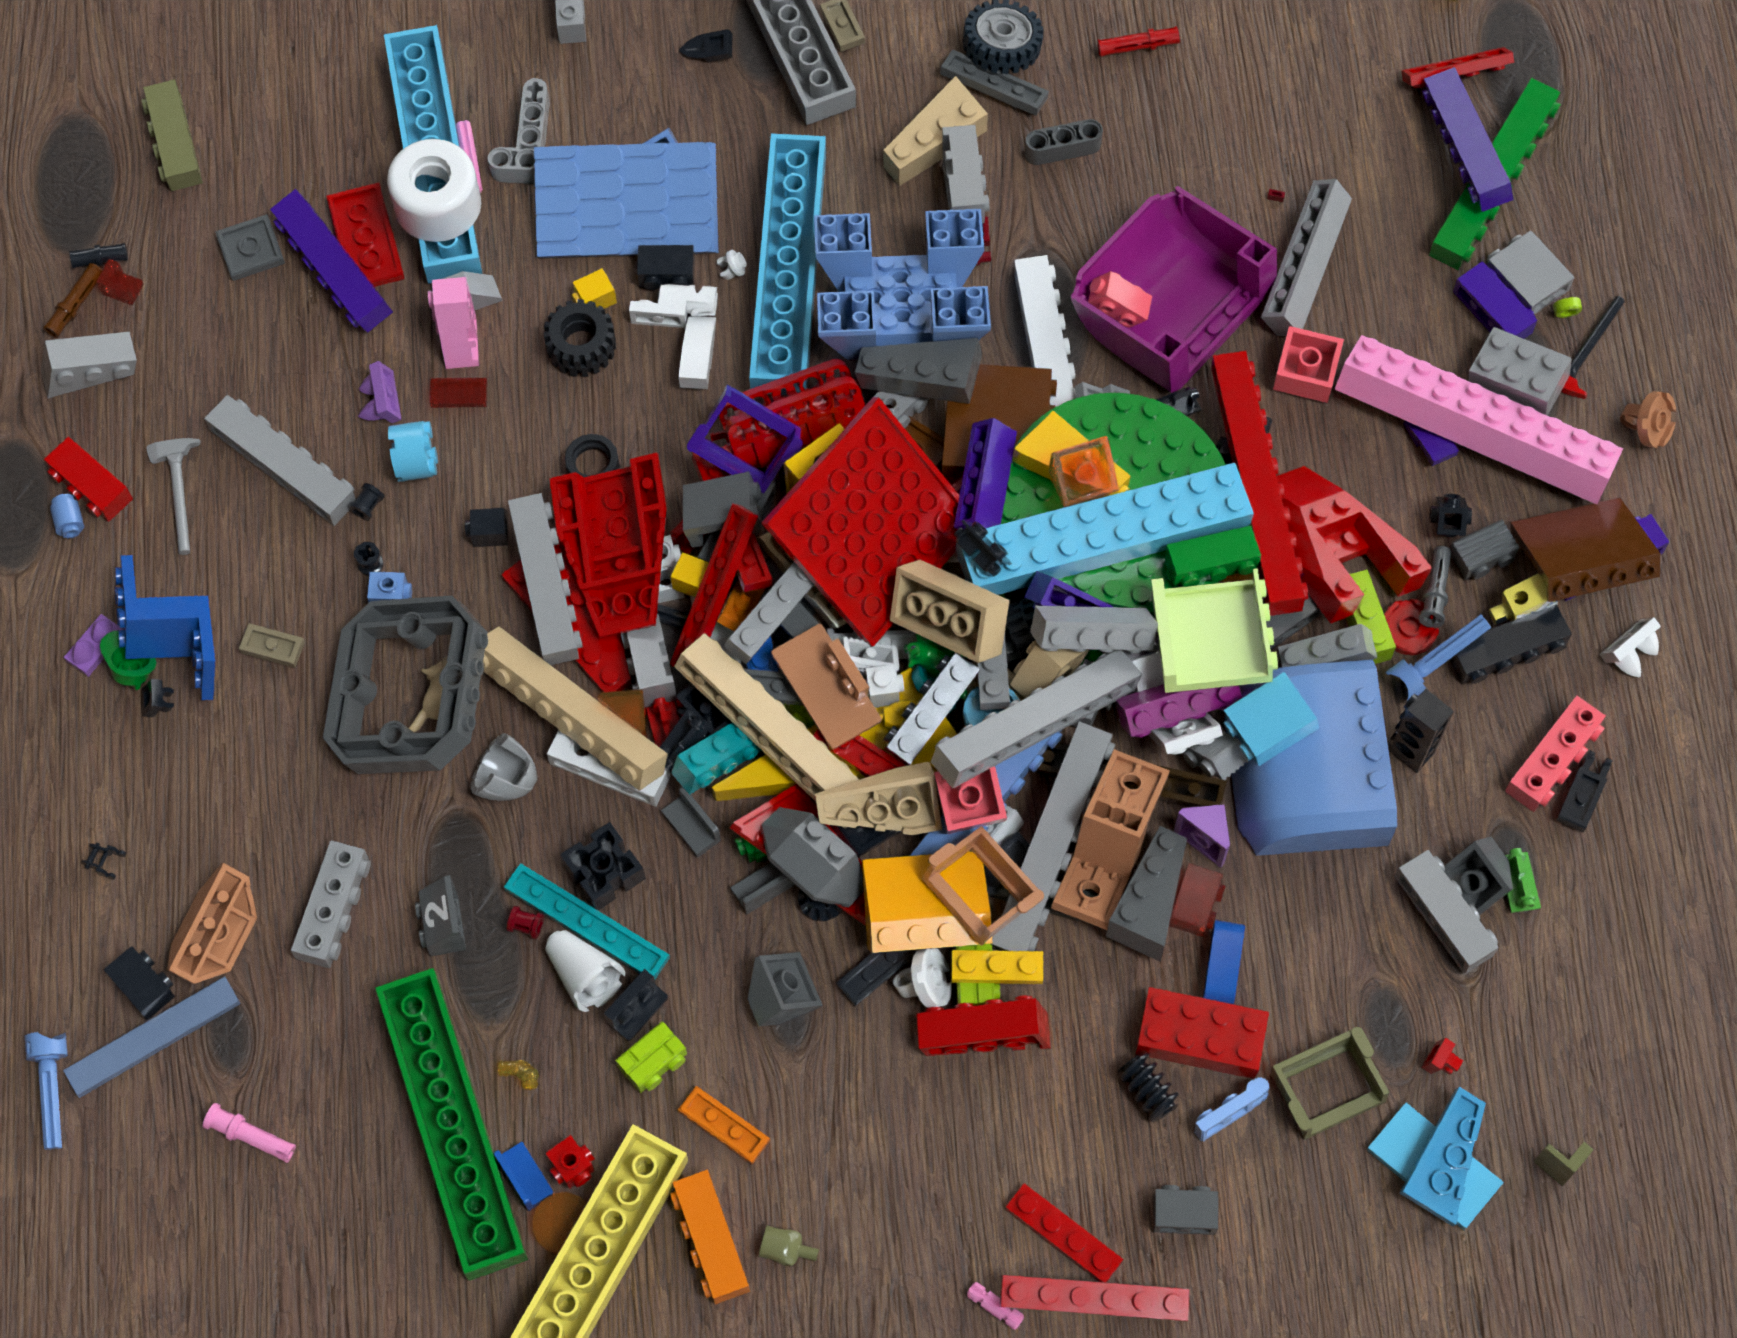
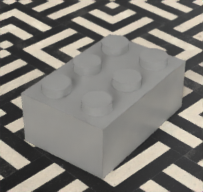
(1520, 370)

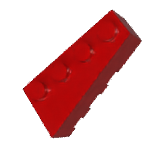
(983, 1027)

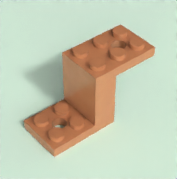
(1110, 839)

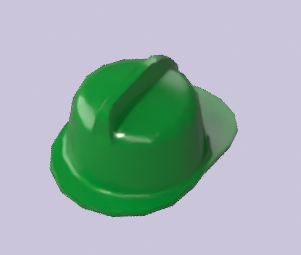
(125, 671)

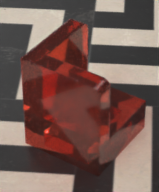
(117, 284)

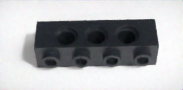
(1420, 729)

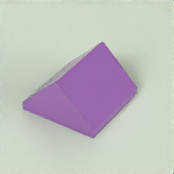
(1205, 831)

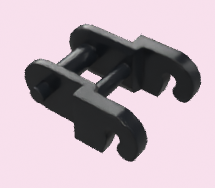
(109, 850)

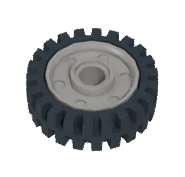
(1002, 36)

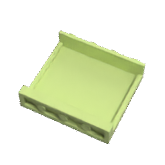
(1214, 634)

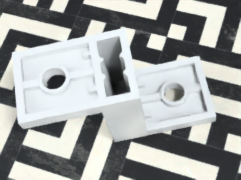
(1188, 731)

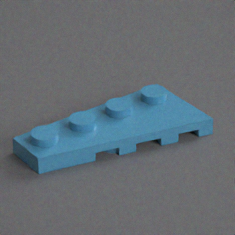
(1443, 1164)

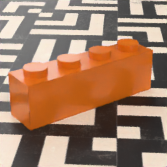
(711, 1237)

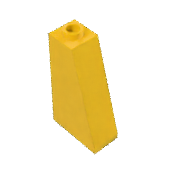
(1051, 436)

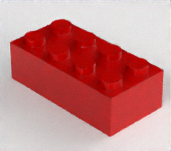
(1202, 1033)

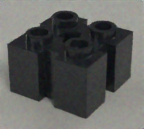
(606, 849)

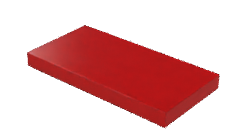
(366, 232)

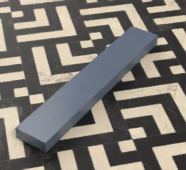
(151, 1037)

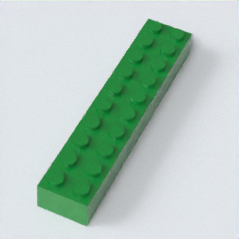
(451, 1125)

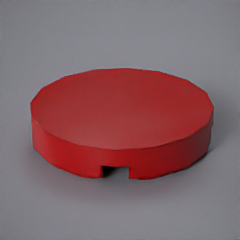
(1406, 630)

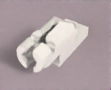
(674, 306)

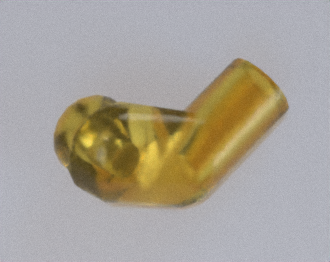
(522, 1070)

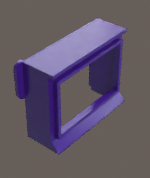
(732, 464)

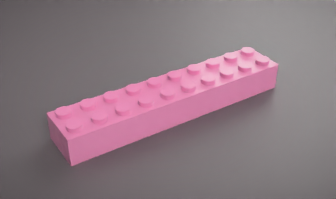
(1479, 419)

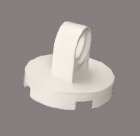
(926, 979)

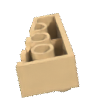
(921, 140)

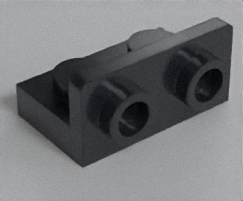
(635, 1006)

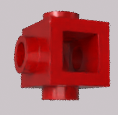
(565, 1154)

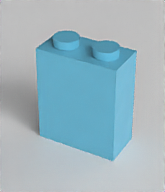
(1270, 719)

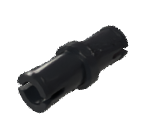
(98, 255)

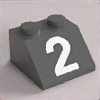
(441, 918)

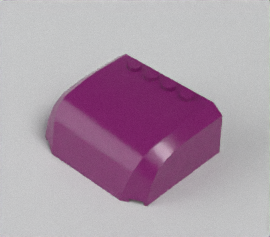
(1201, 279)

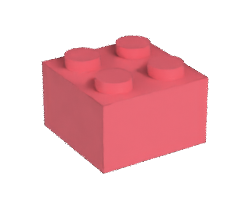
(1308, 364)
(972, 802)

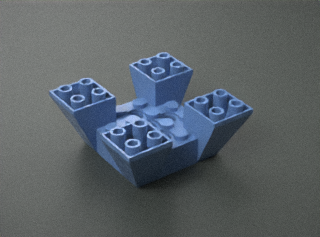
(900, 296)

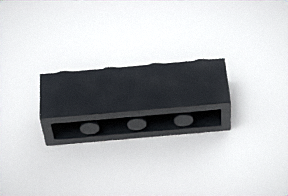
(1511, 644)

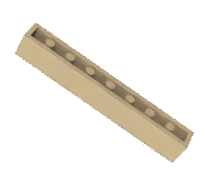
(572, 710)
(762, 717)

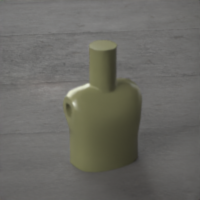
(785, 1246)

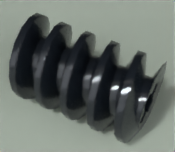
(1149, 1087)

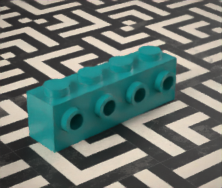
(713, 757)

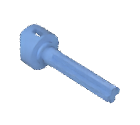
(1414, 675)
(46, 1052)

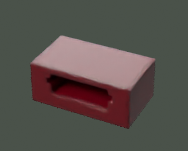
(1276, 195)

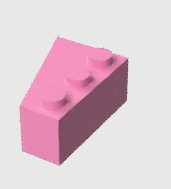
(455, 321)

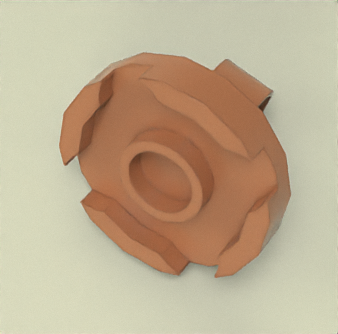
(1651, 419)

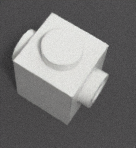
(884, 685)

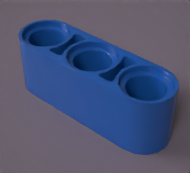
(1224, 961)

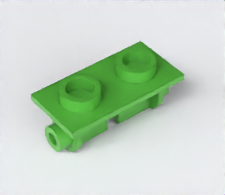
(1524, 892)

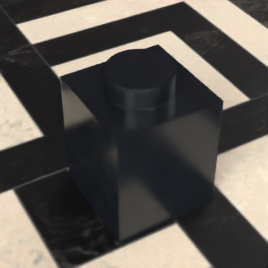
(487, 527)

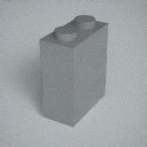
(1531, 271)

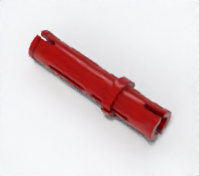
(1149, 39)

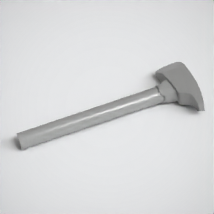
(173, 451)

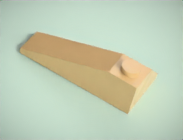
(891, 800)

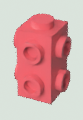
(1120, 299)

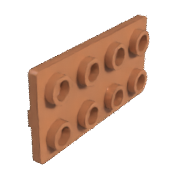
(827, 685)

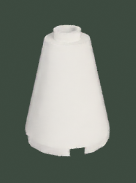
(584, 970)

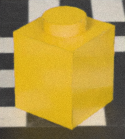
(595, 288)
(688, 574)

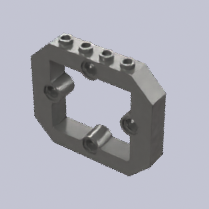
(396, 745)

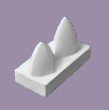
(1623, 650)

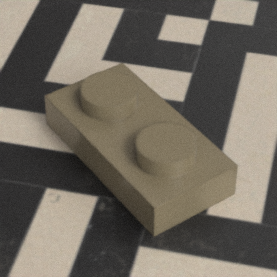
(842, 24)
(272, 645)

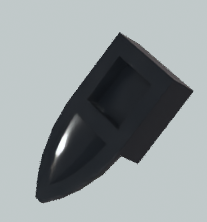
(710, 46)

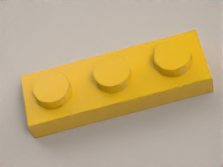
(997, 967)

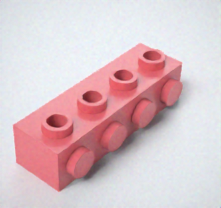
(1555, 753)

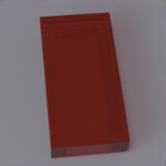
(458, 392)

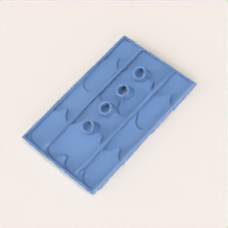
(625, 197)

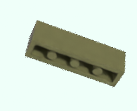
(172, 135)

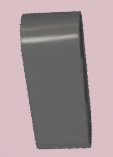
(1073, 133)

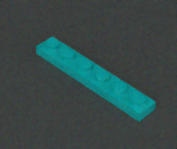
(586, 921)

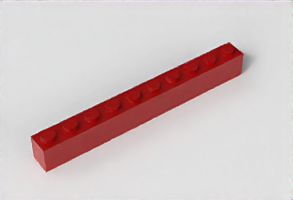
(1251, 453)

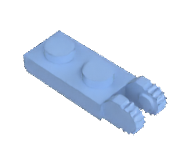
(1232, 1109)

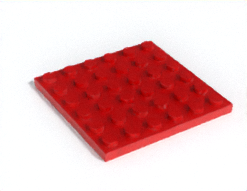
(863, 514)

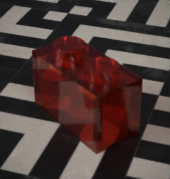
(1196, 899)

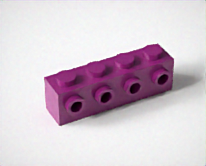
(1156, 709)

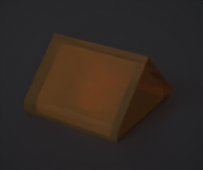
(1083, 471)
(628, 706)

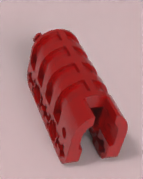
(810, 409)

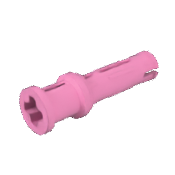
(236, 1128)

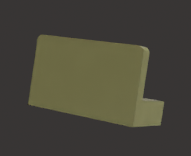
(1558, 1165)

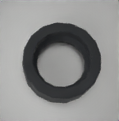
(591, 442)

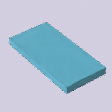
(1401, 1145)

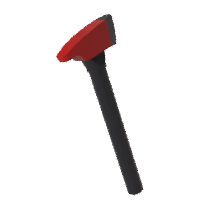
(1571, 386)

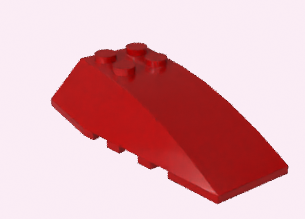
(614, 541)

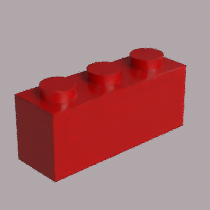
(87, 480)

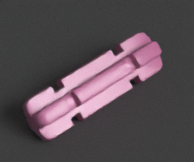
(991, 1303)

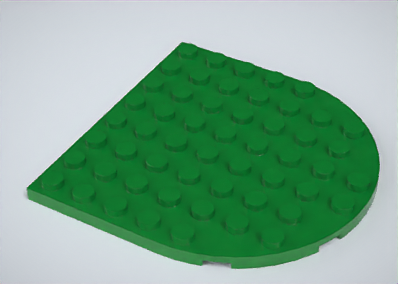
(1147, 443)

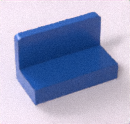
(524, 1175)

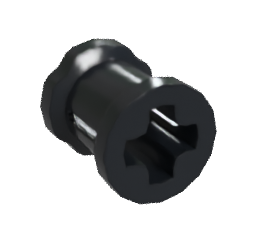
(366, 501)
(368, 558)

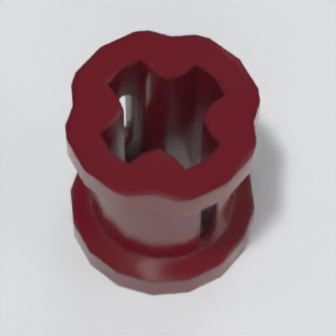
(525, 922)

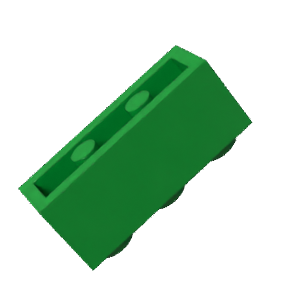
(1212, 557)

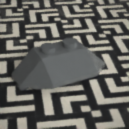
(812, 857)

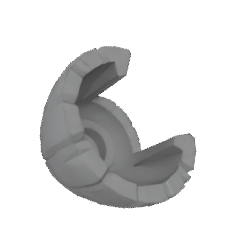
(504, 771)

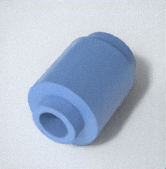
(66, 516)

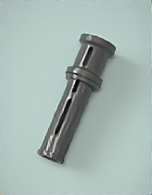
(1436, 607)

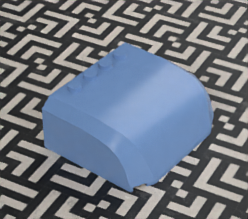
(1332, 784)

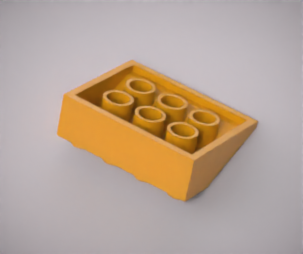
(907, 913)

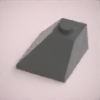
(1481, 873)
(781, 989)

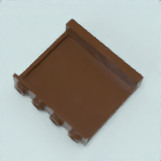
(1000, 392)
(1587, 548)

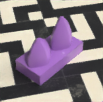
(383, 387)
(86, 652)

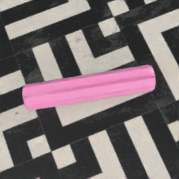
(467, 144)

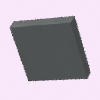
(250, 247)

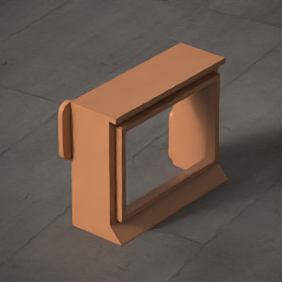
(1001, 867)

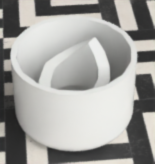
(439, 213)

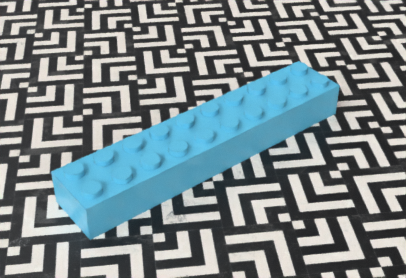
(423, 114)
(787, 259)
(1114, 528)

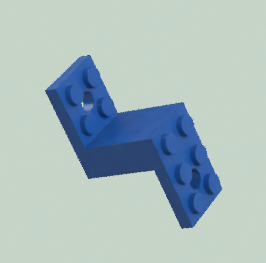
(165, 627)

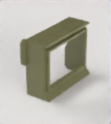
(1361, 1050)

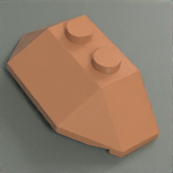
(214, 927)

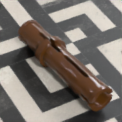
(68, 307)

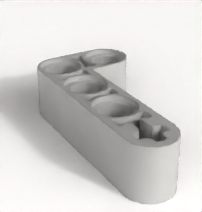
(528, 131)

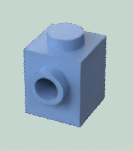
(388, 586)

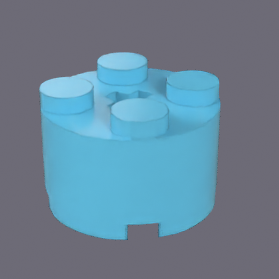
(412, 451)

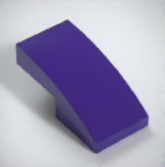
(1434, 446)

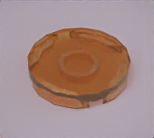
(556, 1219)

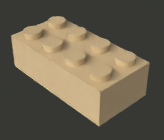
(949, 610)

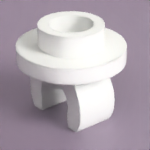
(735, 262)

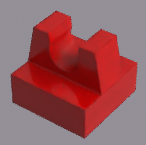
(1442, 1058)

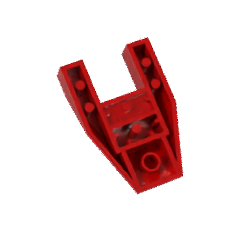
(1338, 528)

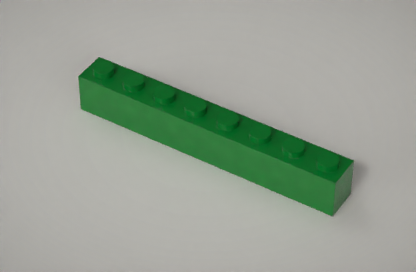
(1512, 145)

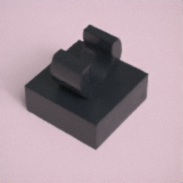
(153, 698)

